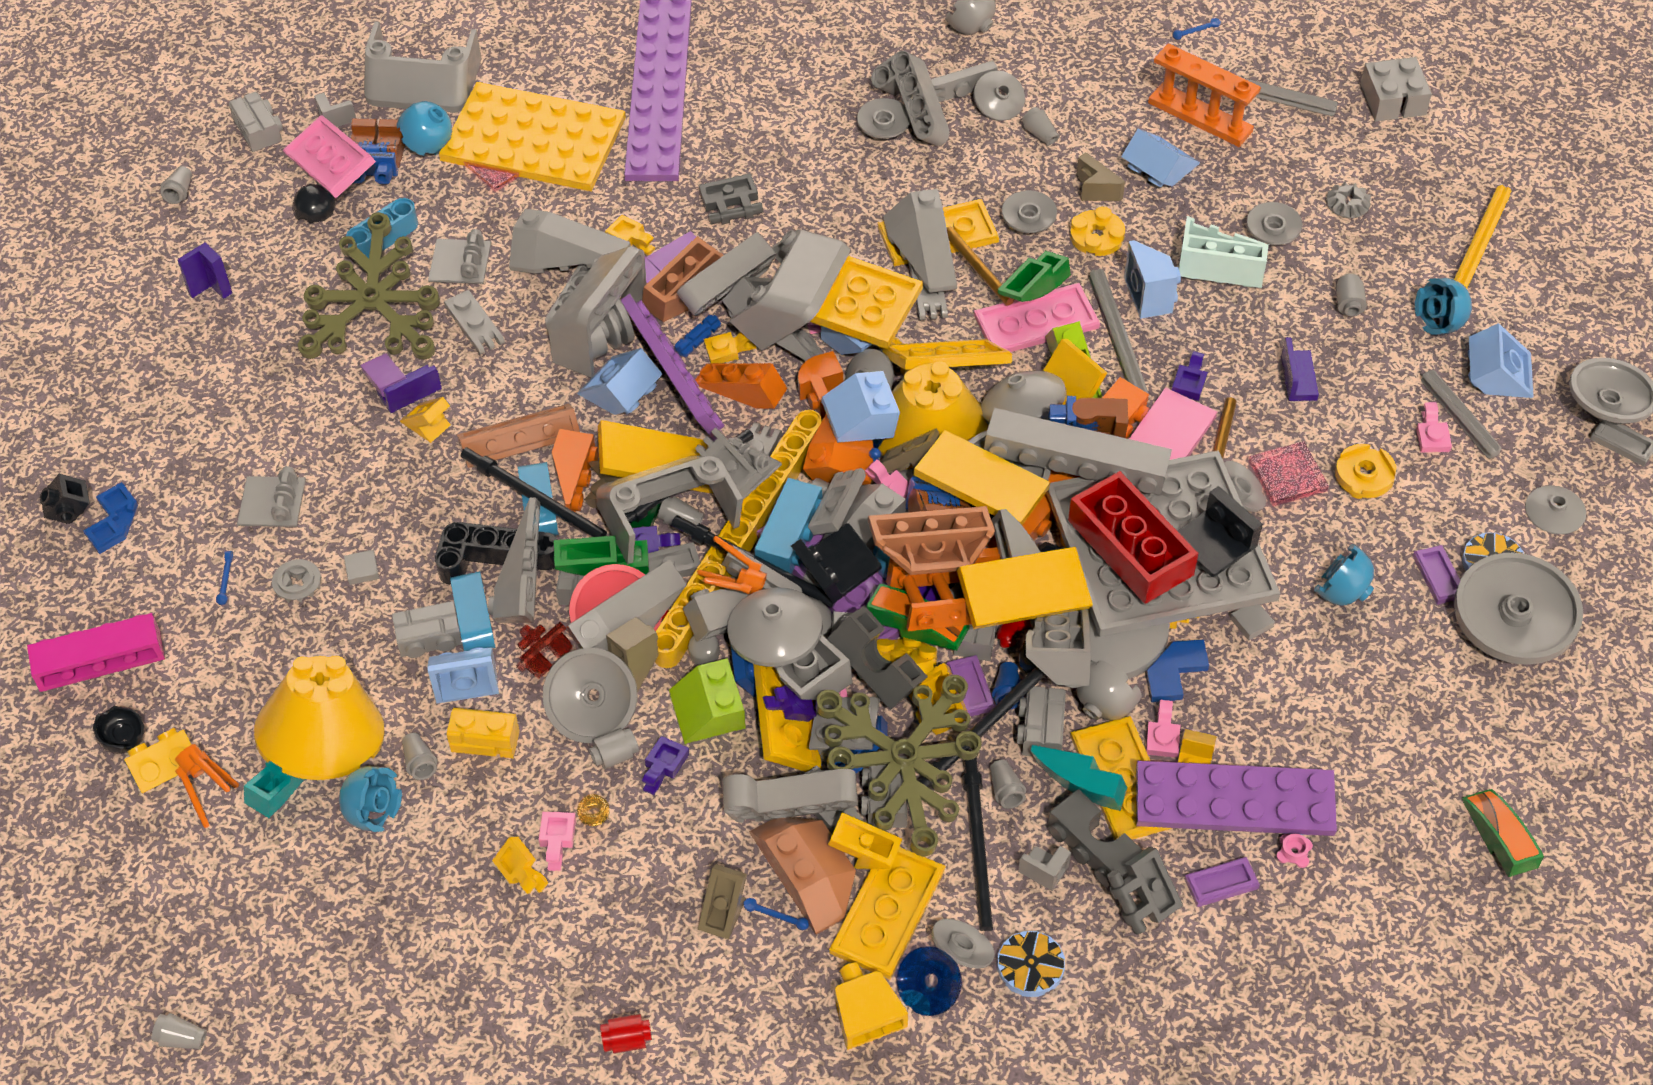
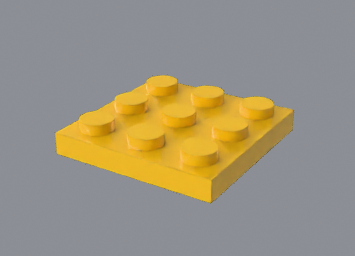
(868, 302)

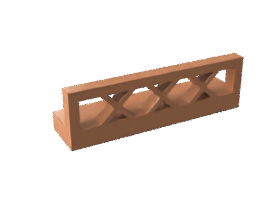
(520, 433)

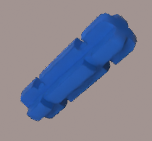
(697, 335)

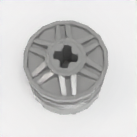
(613, 329)

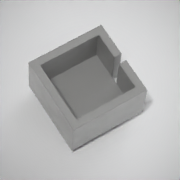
(1391, 80)

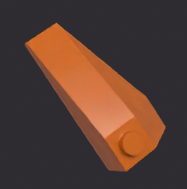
(828, 457)

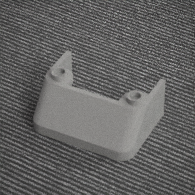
(405, 80)
(796, 291)
(588, 304)
(660, 482)

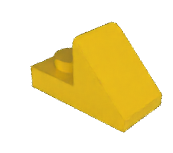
(428, 419)
(1197, 747)
(867, 843)

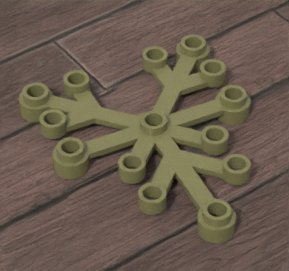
(373, 266)
(911, 789)

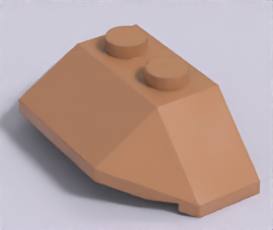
(933, 539)
(809, 868)

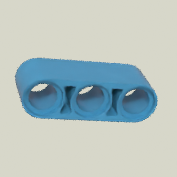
(402, 219)
(538, 477)
(472, 611)

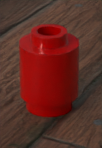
(625, 1034)

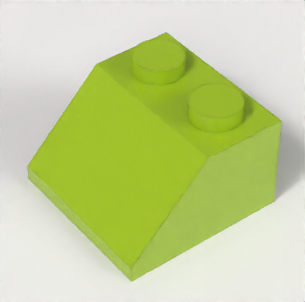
(708, 702)

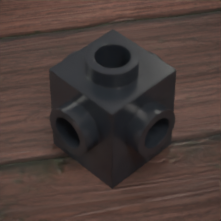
(64, 499)

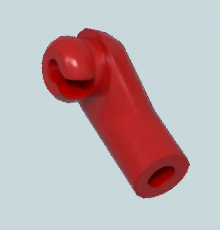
(1007, 631)

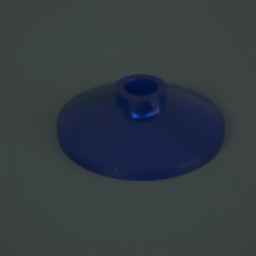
(914, 981)

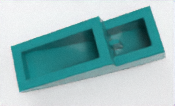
(1081, 772)
(270, 789)

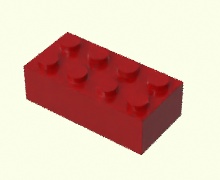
(1132, 537)

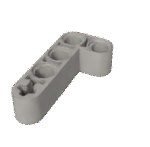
(910, 77)
(747, 259)
(788, 796)

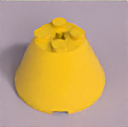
(933, 399)
(319, 721)

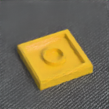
(1076, 369)

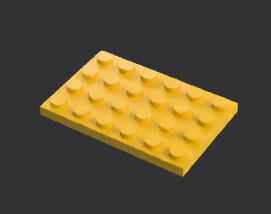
(534, 135)

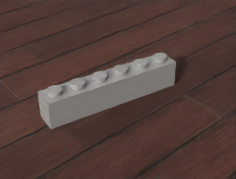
(1076, 450)

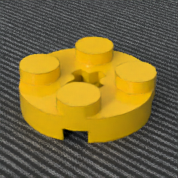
(1099, 219)
(1365, 485)
(922, 653)

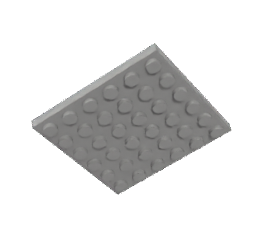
(1182, 500)

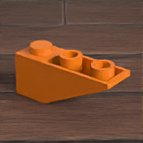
(747, 383)
(571, 464)

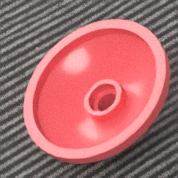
(600, 586)

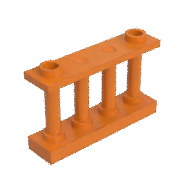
(1196, 112)
(934, 614)

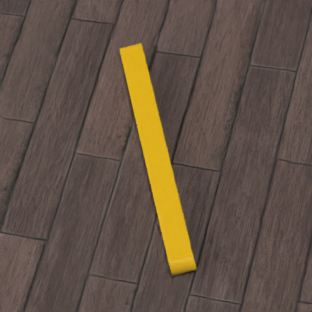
(754, 515)

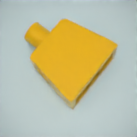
(867, 1006)

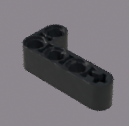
(483, 545)

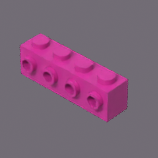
(95, 652)

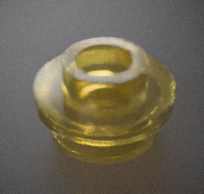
(589, 802)

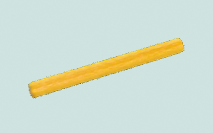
(1482, 235)

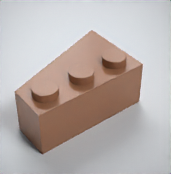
(661, 291)

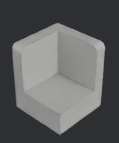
(337, 114)
(1044, 867)

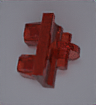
(533, 658)

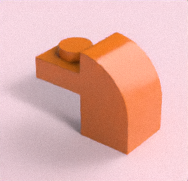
(817, 378)

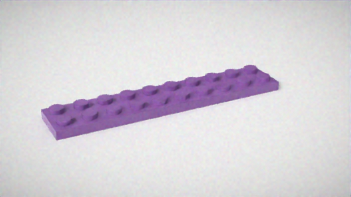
(658, 91)

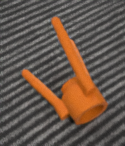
(749, 579)
(195, 763)

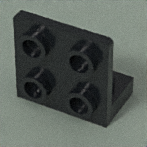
(1222, 533)
(838, 562)

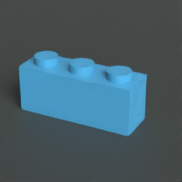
(789, 523)

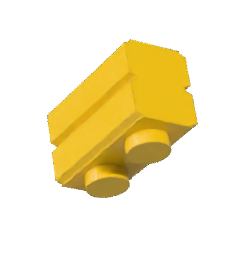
(483, 732)

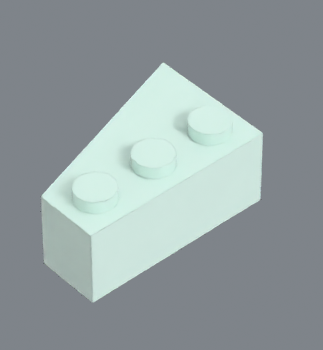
(1220, 257)

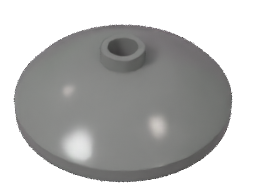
(1612, 390)
(1025, 394)
(777, 637)
(568, 691)

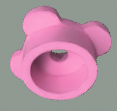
(1297, 842)

